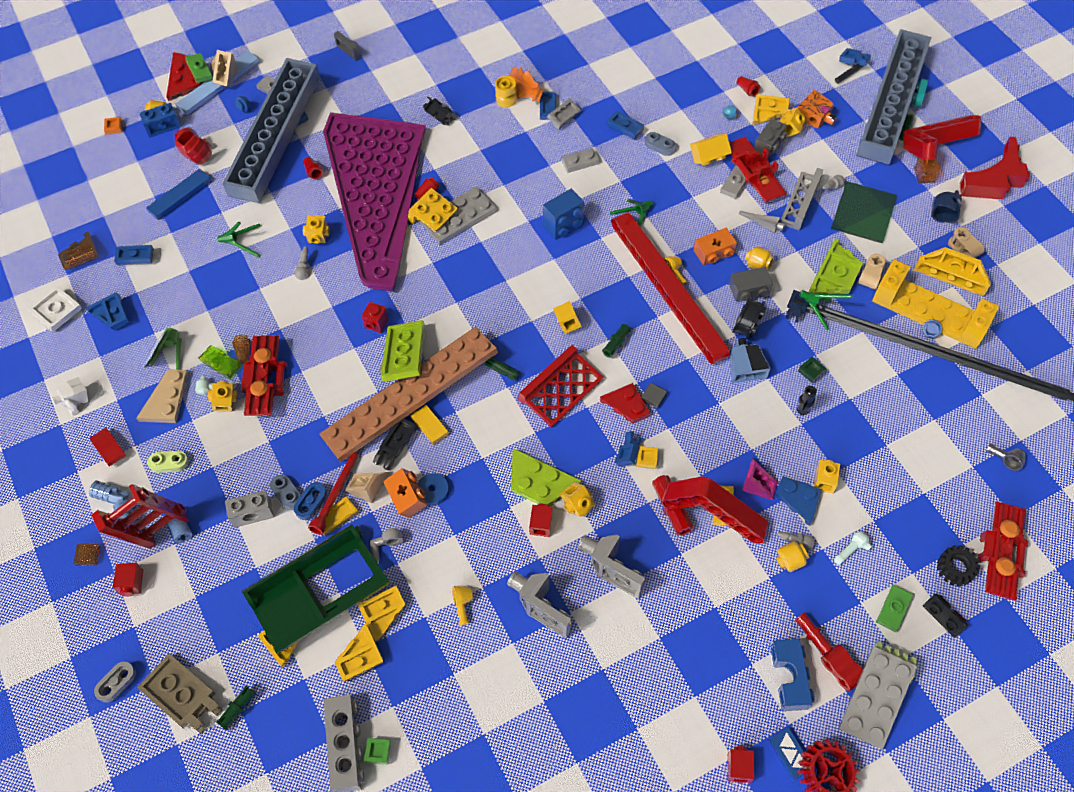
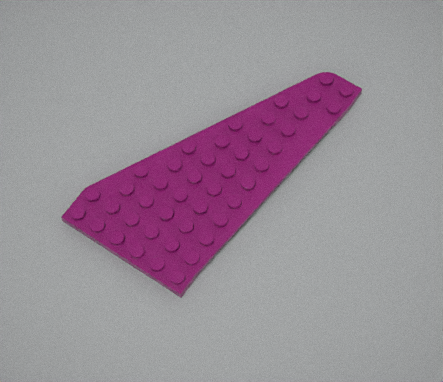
(375, 181)

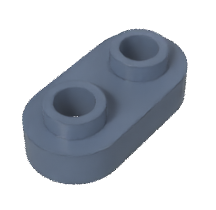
(660, 144)
(284, 491)

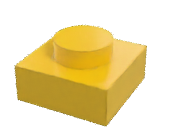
(647, 457)

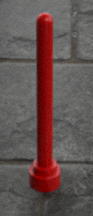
(318, 524)

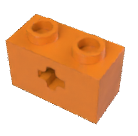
(715, 246)
(405, 492)

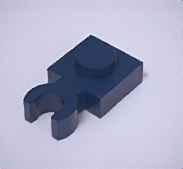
(794, 308)

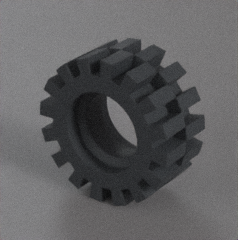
(966, 558)

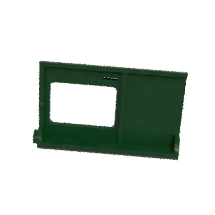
(288, 604)

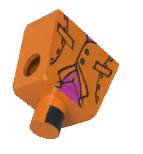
(817, 110)

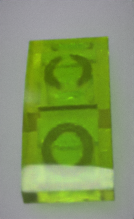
(219, 362)

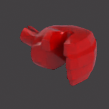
(192, 146)

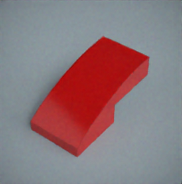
(107, 446)

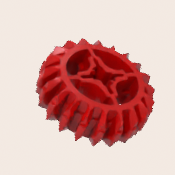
(843, 762)

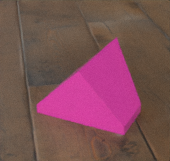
(759, 481)

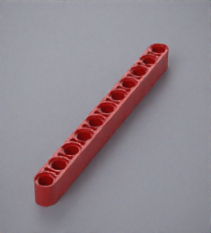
(670, 288)

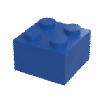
(563, 214)

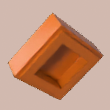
(113, 125)

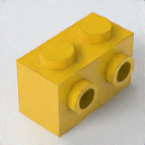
(710, 148)

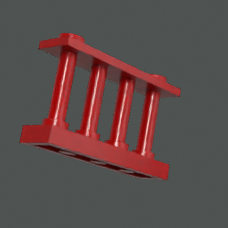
(138, 532)

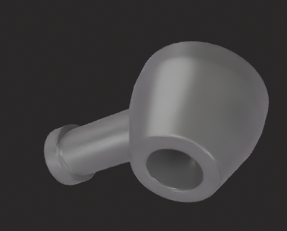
(1012, 460)

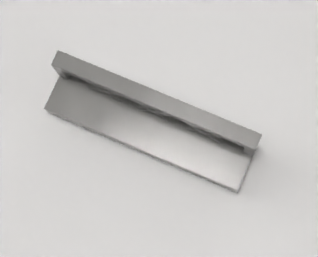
(809, 189)

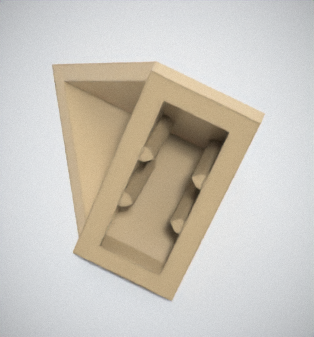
(224, 68)
(366, 485)

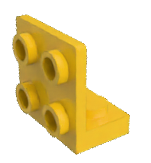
(432, 210)

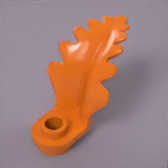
(526, 85)

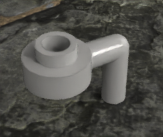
(390, 538)

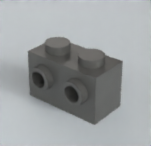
(771, 137)
(750, 282)

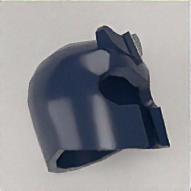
(946, 207)

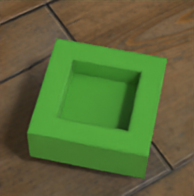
(377, 751)

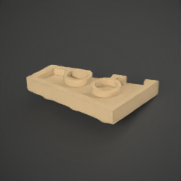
(166, 398)

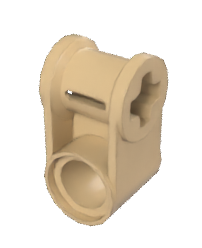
(967, 245)
(872, 272)

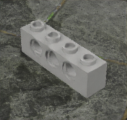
(335, 709)

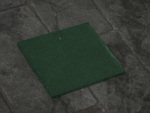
(864, 212)

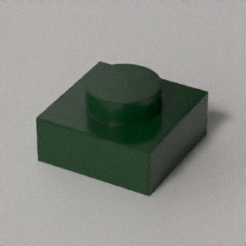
(811, 369)

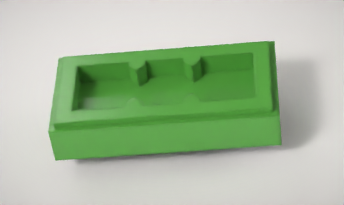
(198, 68)
(894, 608)

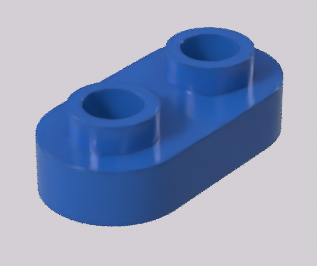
(308, 501)

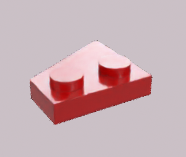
(627, 402)

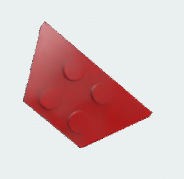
(180, 78)

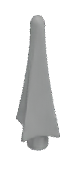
(769, 222)

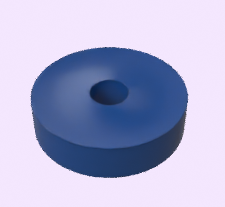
(434, 481)

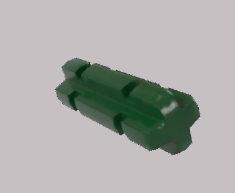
(907, 125)
(502, 368)

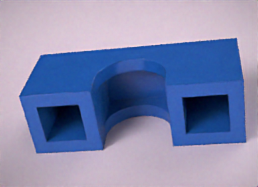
(791, 655)

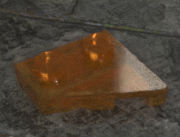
(78, 252)

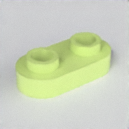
(167, 462)

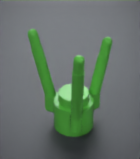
(169, 339)

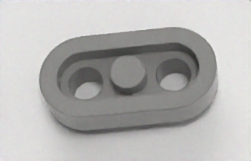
(114, 680)

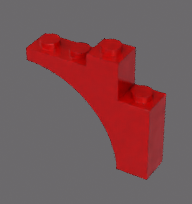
(997, 180)

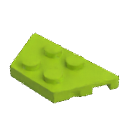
(837, 271)
(537, 480)

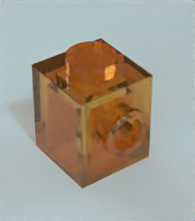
(927, 170)

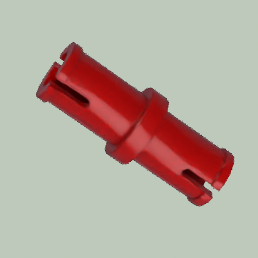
(813, 633)

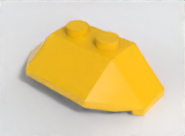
(955, 269)

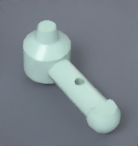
(203, 386)
(859, 540)

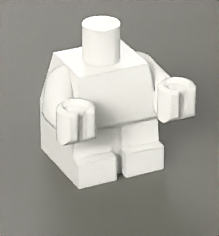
(71, 394)

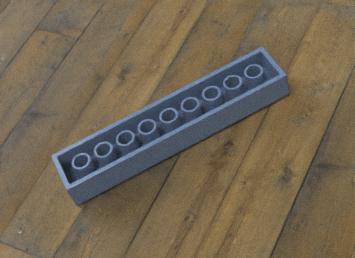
(894, 97)
(271, 131)

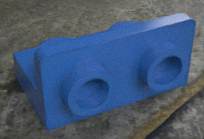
(160, 120)

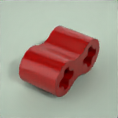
(842, 667)

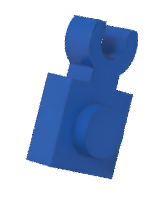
(853, 56)

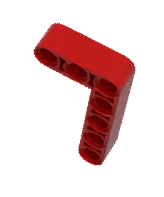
(924, 139)
(720, 503)

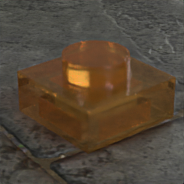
(87, 554)

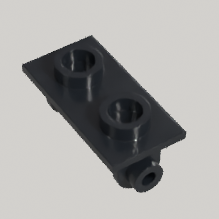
(434, 107)
(949, 619)

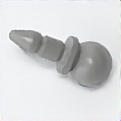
(836, 182)
(301, 271)
(806, 540)

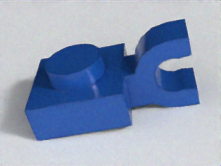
(628, 452)

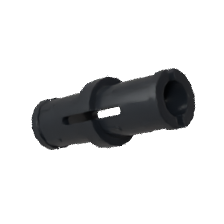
(806, 400)

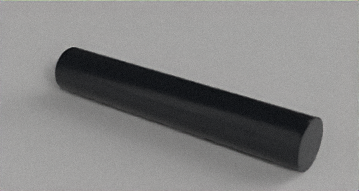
(849, 72)

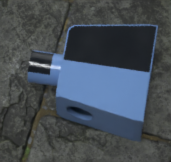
(747, 362)

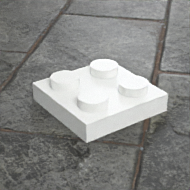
(55, 308)

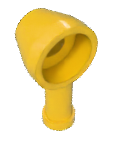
(675, 263)
(462, 596)

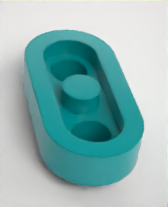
(920, 90)

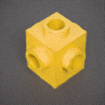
(794, 120)
(316, 229)
(222, 396)
(577, 499)

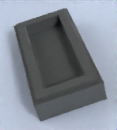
(347, 45)

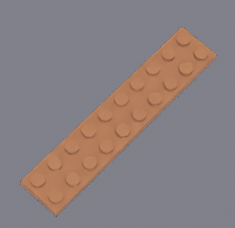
(407, 394)

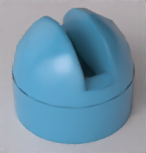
(729, 112)

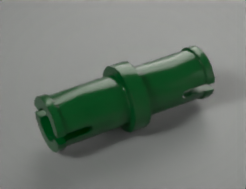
(616, 340)
(236, 707)

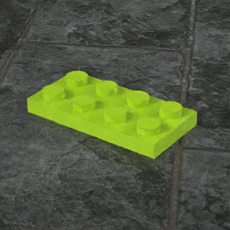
(403, 351)

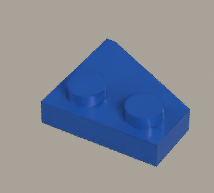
(110, 311)
(799, 497)

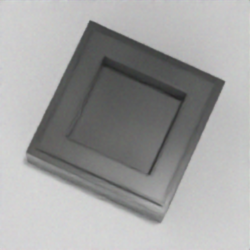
(654, 395)

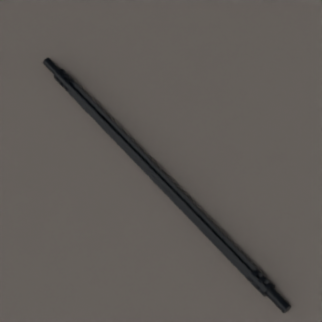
(942, 352)

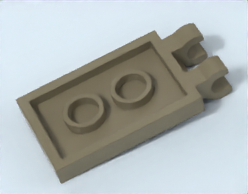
(179, 693)

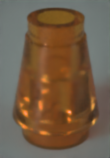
(241, 346)

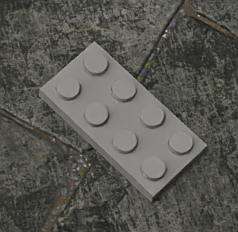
(471, 209)
(877, 697)

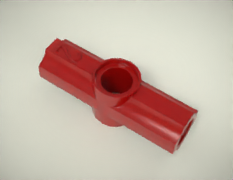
(677, 517)

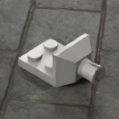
(611, 569)
(532, 597)

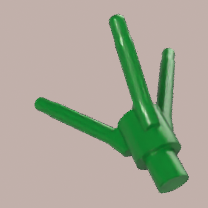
(640, 208)
(231, 237)
(813, 299)

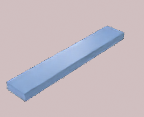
(210, 89)

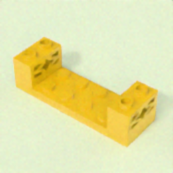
(923, 305)

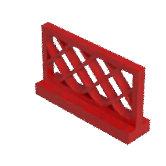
(546, 378)

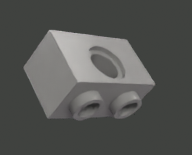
(249, 509)

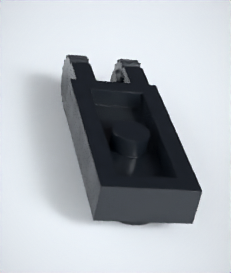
(394, 442)

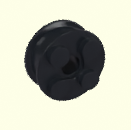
(748, 316)

